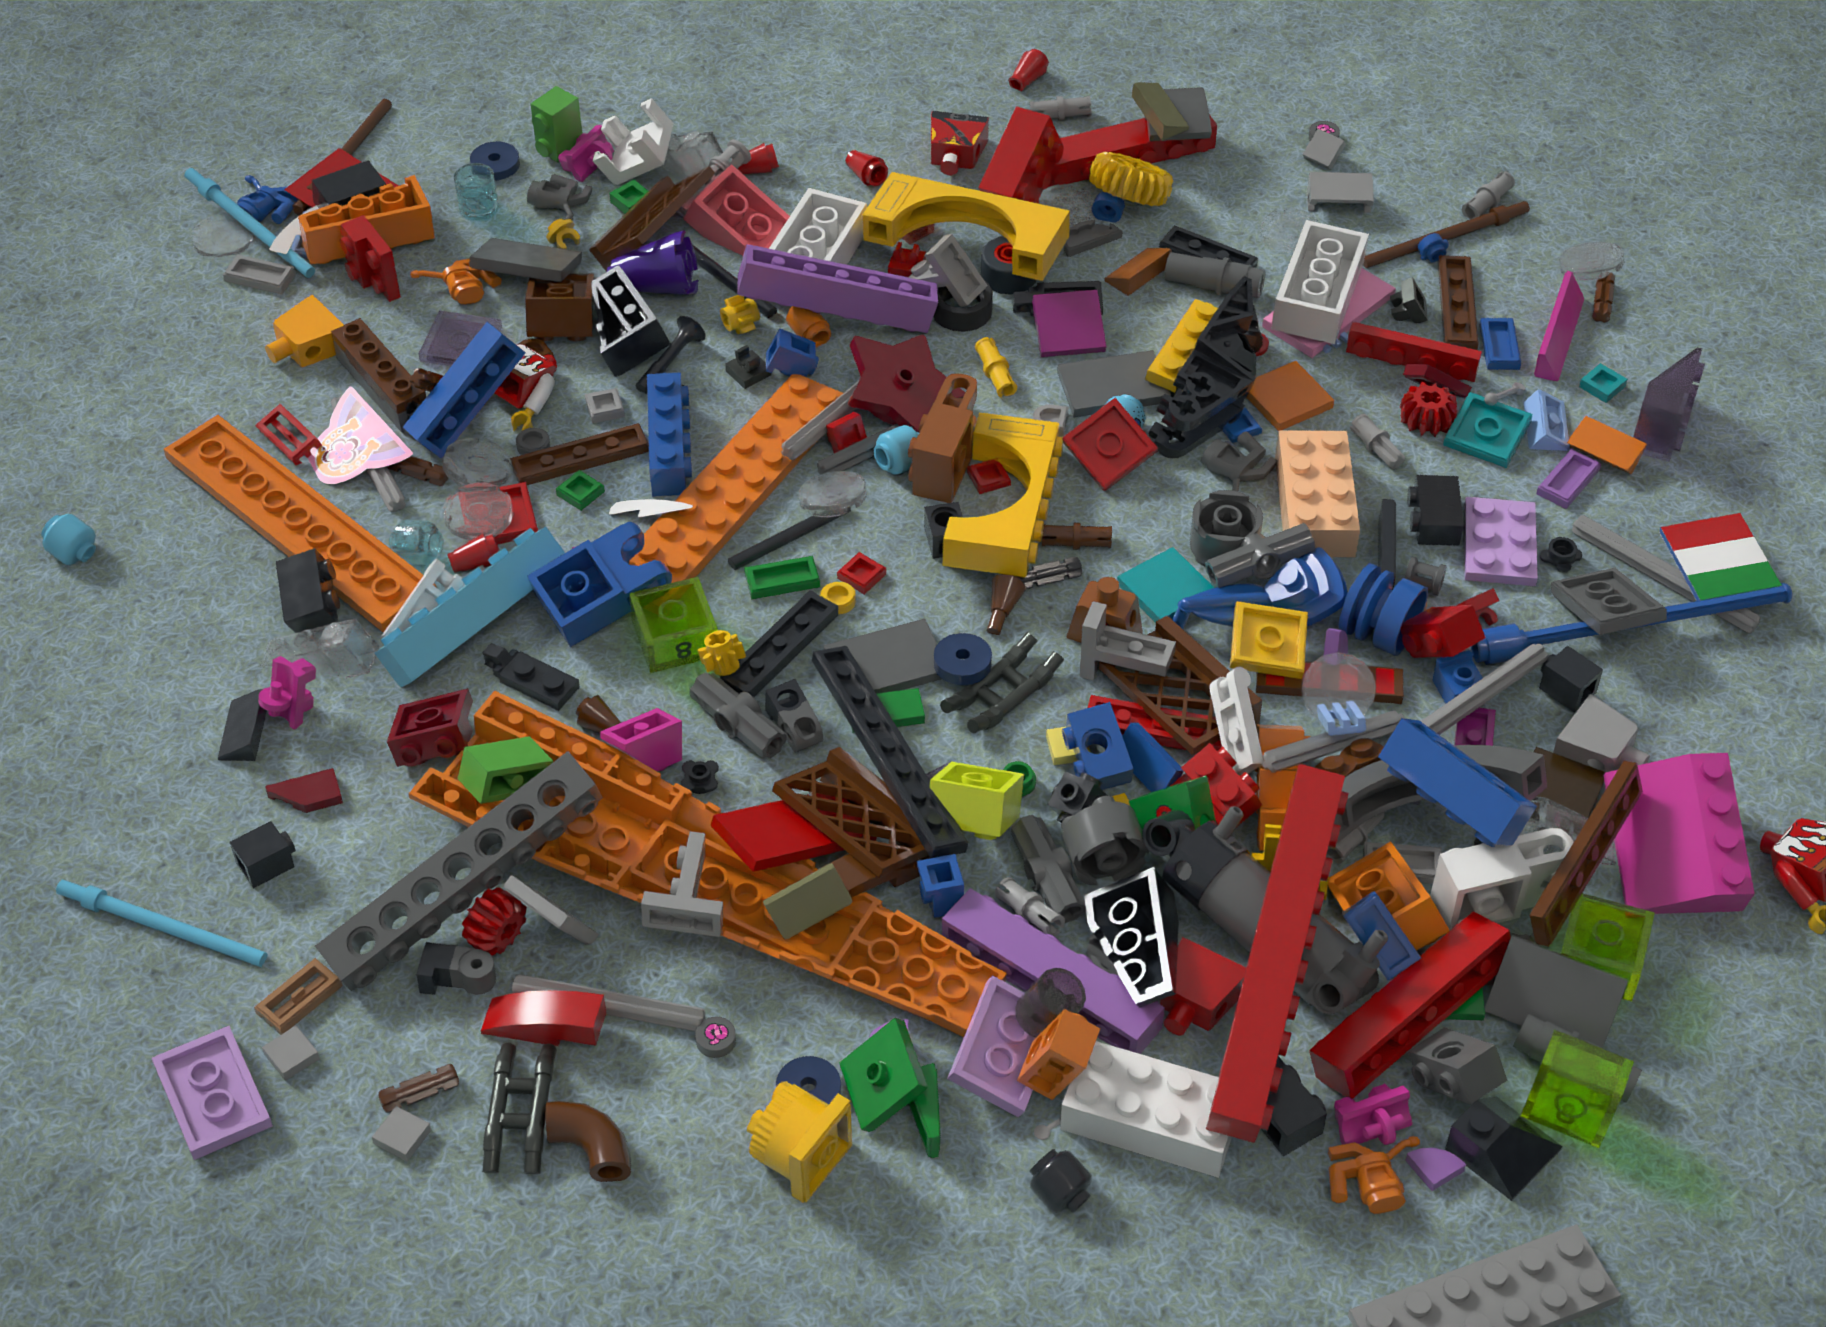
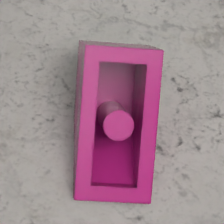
(649, 738)

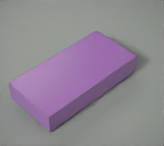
(1568, 478)

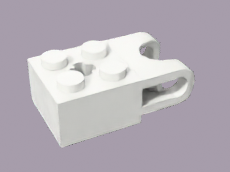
(1496, 879)

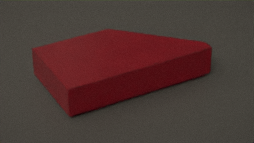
(1429, 375)
(308, 791)

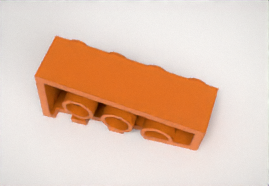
(396, 213)

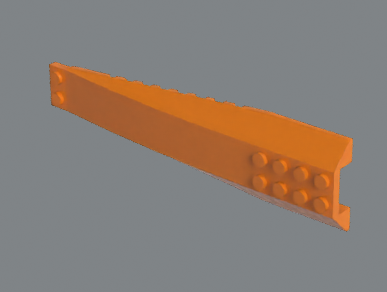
(634, 847)

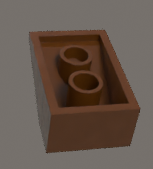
(560, 308)

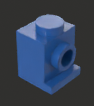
(791, 354)
(1455, 674)
(940, 883)

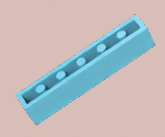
(467, 610)

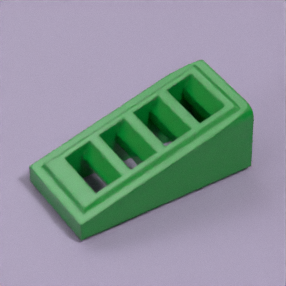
(926, 1112)

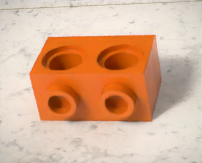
(1059, 1054)

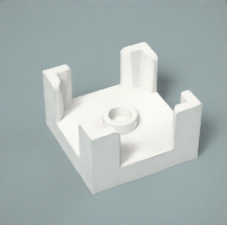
(635, 150)

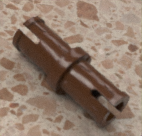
(1077, 536)

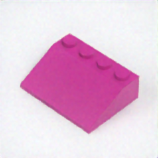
(1684, 839)

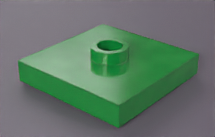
(883, 1075)

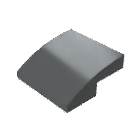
(1193, 108)

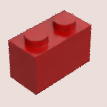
(1442, 631)

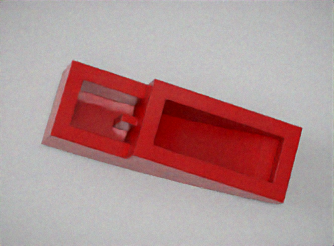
(546, 1017)

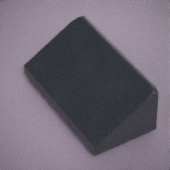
(243, 729)

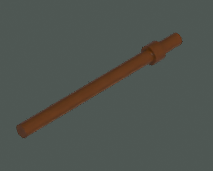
(355, 140)
(1496, 216)

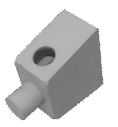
(1599, 737)

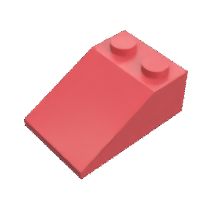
(736, 213)

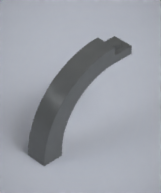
(1376, 790)

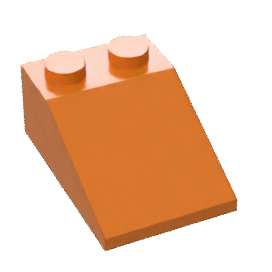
(1398, 890)

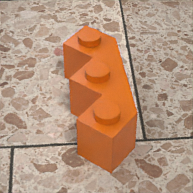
(1276, 786)

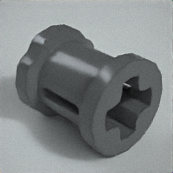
(1437, 574)

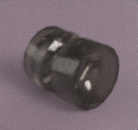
(1047, 998)

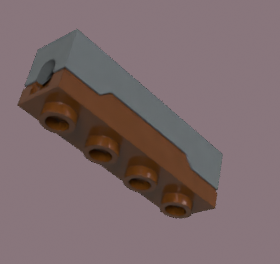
(377, 371)

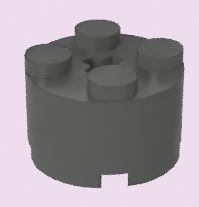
(1222, 524)
(1104, 841)

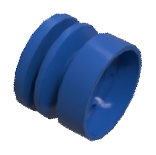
(1376, 606)

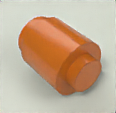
(809, 325)

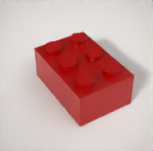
(1024, 157)

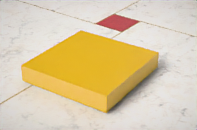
(1269, 640)

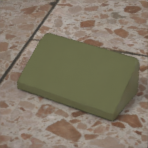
(1158, 109)
(808, 901)

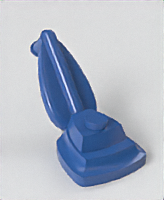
(1303, 584)

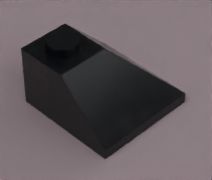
(1500, 1145)

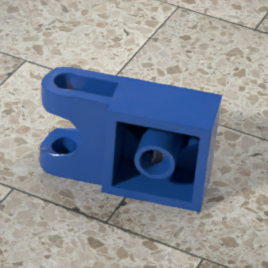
(593, 582)

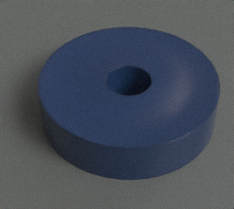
(498, 156)
(962, 659)
(812, 1071)

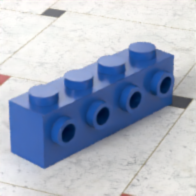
(464, 390)
(666, 434)
(1457, 783)

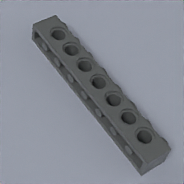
(438, 872)

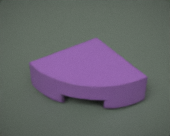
(1335, 641)
(1435, 1166)

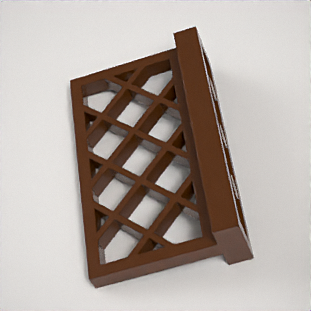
(647, 216)
(1200, 672)
(868, 799)

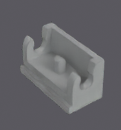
(1340, 188)

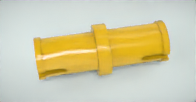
(996, 367)

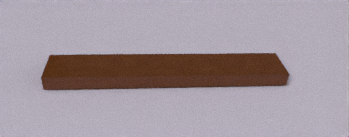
(1585, 854)

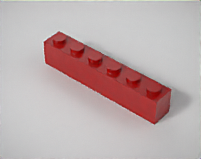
(1124, 138)
(1410, 1005)

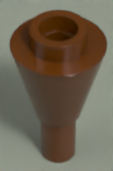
(1005, 595)
(595, 714)

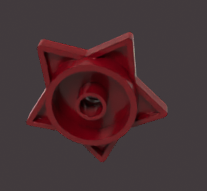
(896, 380)

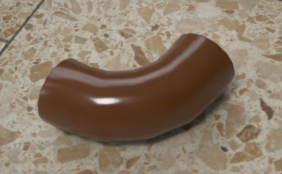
(593, 1133)

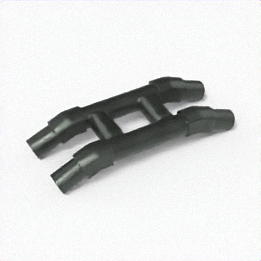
(1003, 669)
(531, 1122)

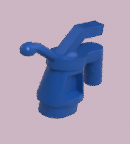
(265, 199)

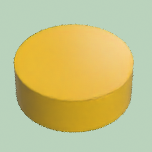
(841, 595)

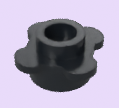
(1561, 553)
(703, 783)

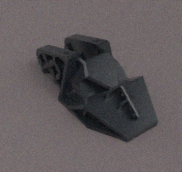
(1213, 377)

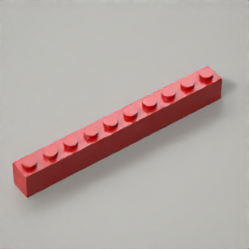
(1276, 956)

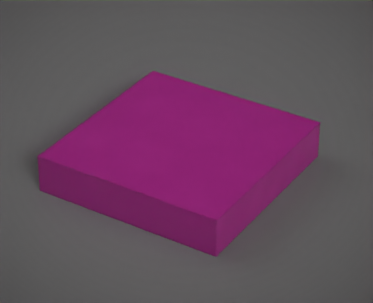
(1069, 323)

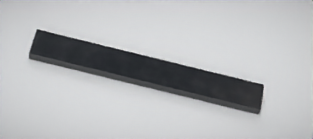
(889, 752)

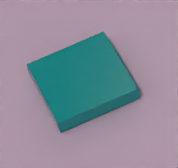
(1488, 430)
(1163, 583)

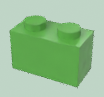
(556, 122)
(501, 767)

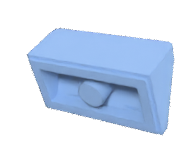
(1548, 422)

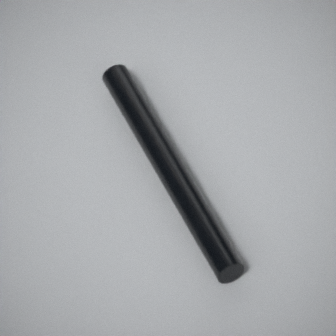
(729, 280)
(779, 540)

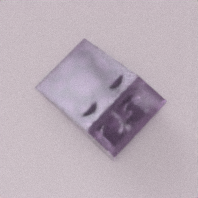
(1667, 408)

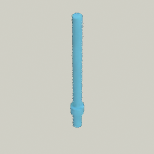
(212, 191)
(96, 899)

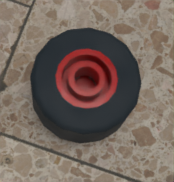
(997, 268)

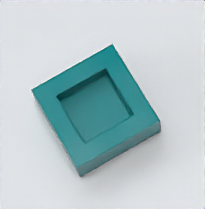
(1603, 383)

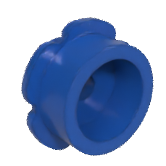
(1432, 246)

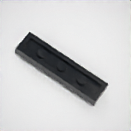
(782, 643)

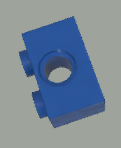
(1098, 727)

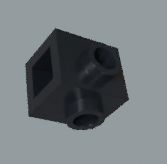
(1074, 794)

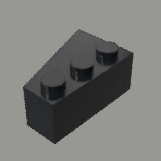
(625, 322)

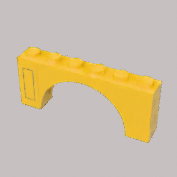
(913, 202)
(1007, 538)

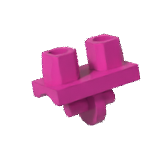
(580, 158)
(288, 690)
(1373, 1117)

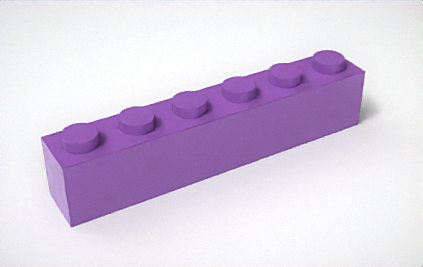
(837, 289)
(1026, 953)

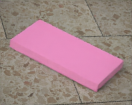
(1367, 297)

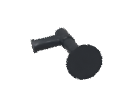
(688, 331)

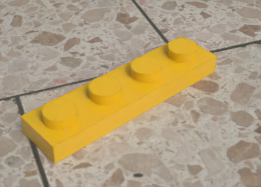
(1180, 345)

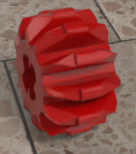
(1428, 409)
(494, 921)

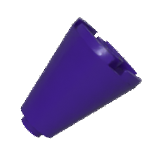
(661, 266)

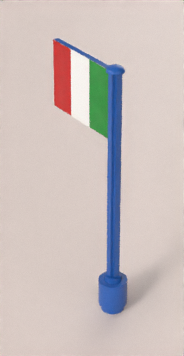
(1717, 562)

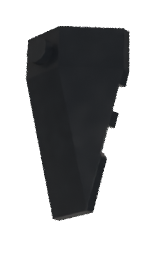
(1138, 933)

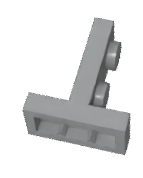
(950, 268)
(1120, 647)
(681, 908)

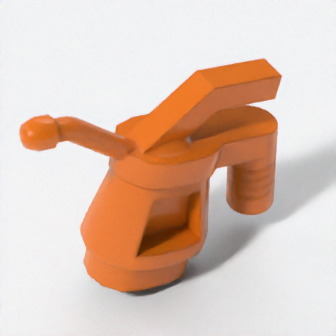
(463, 280)
(1376, 1179)

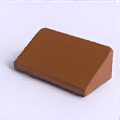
(1139, 270)

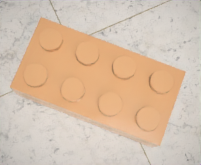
(1318, 488)

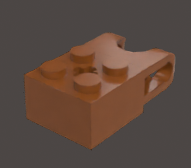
(944, 442)

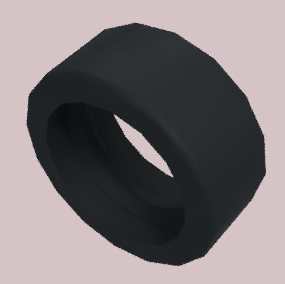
(963, 318)

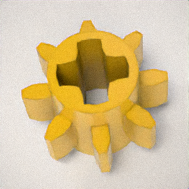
(739, 314)
(721, 653)

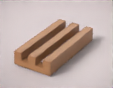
(301, 1001)

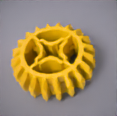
(1131, 179)

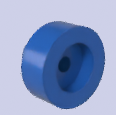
(1108, 207)

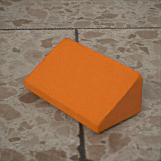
(1607, 444)

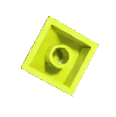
(979, 797)

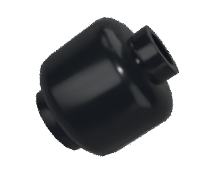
(1060, 1181)

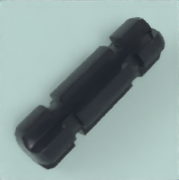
(1052, 572)

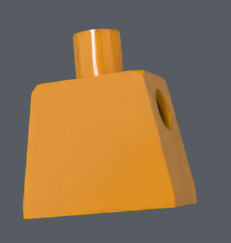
(304, 333)

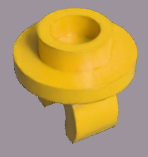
(560, 230)

